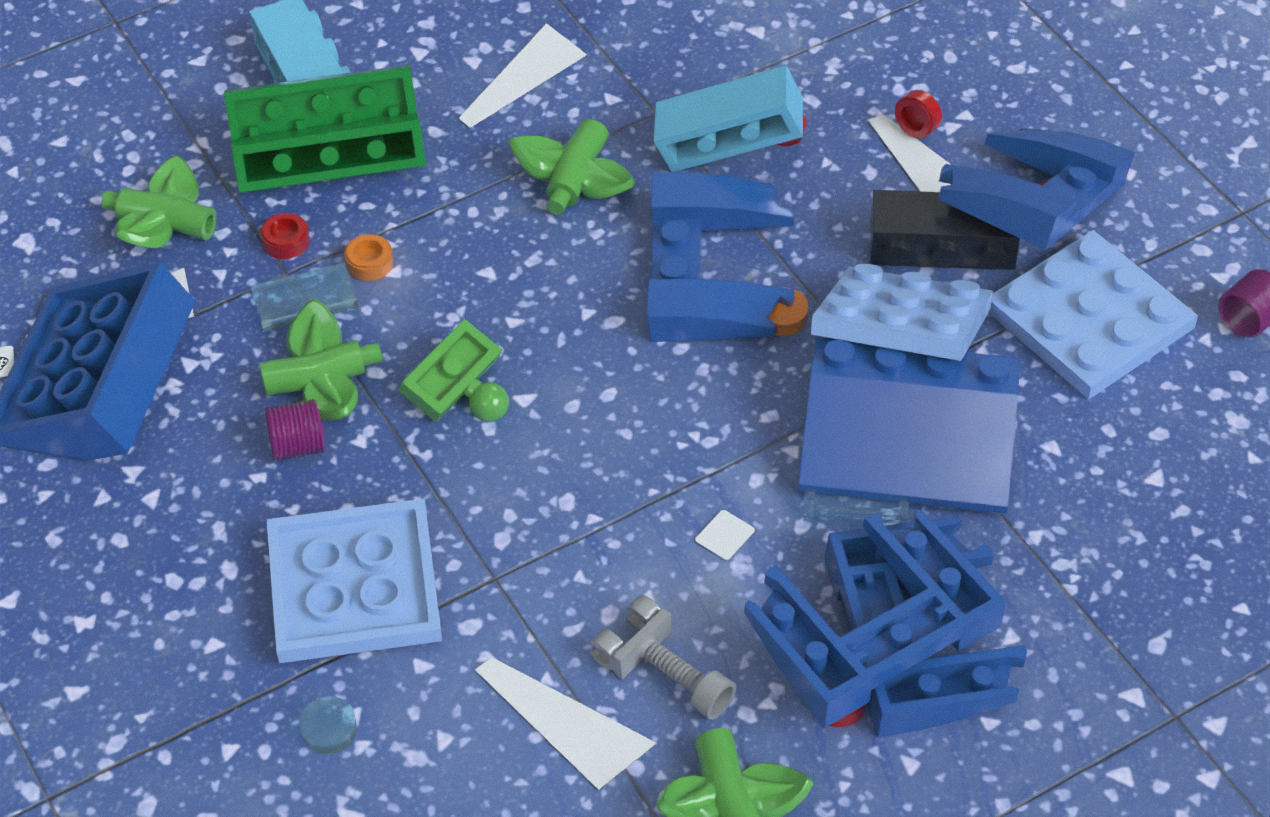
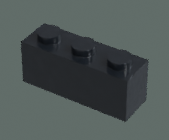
(927, 232)

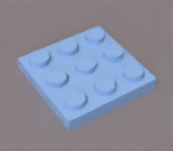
(903, 312)
(1091, 314)
(352, 581)

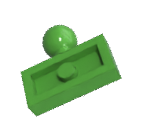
(455, 371)

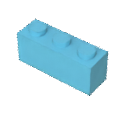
(294, 42)
(729, 119)

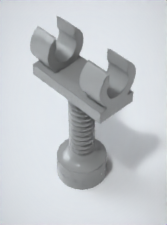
(710, 692)

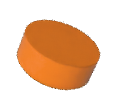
(368, 257)
(790, 319)

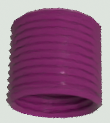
(1247, 304)
(295, 429)

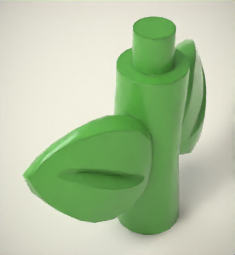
(572, 167)
(165, 206)
(319, 363)
(727, 790)

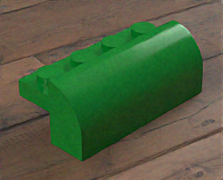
(324, 128)

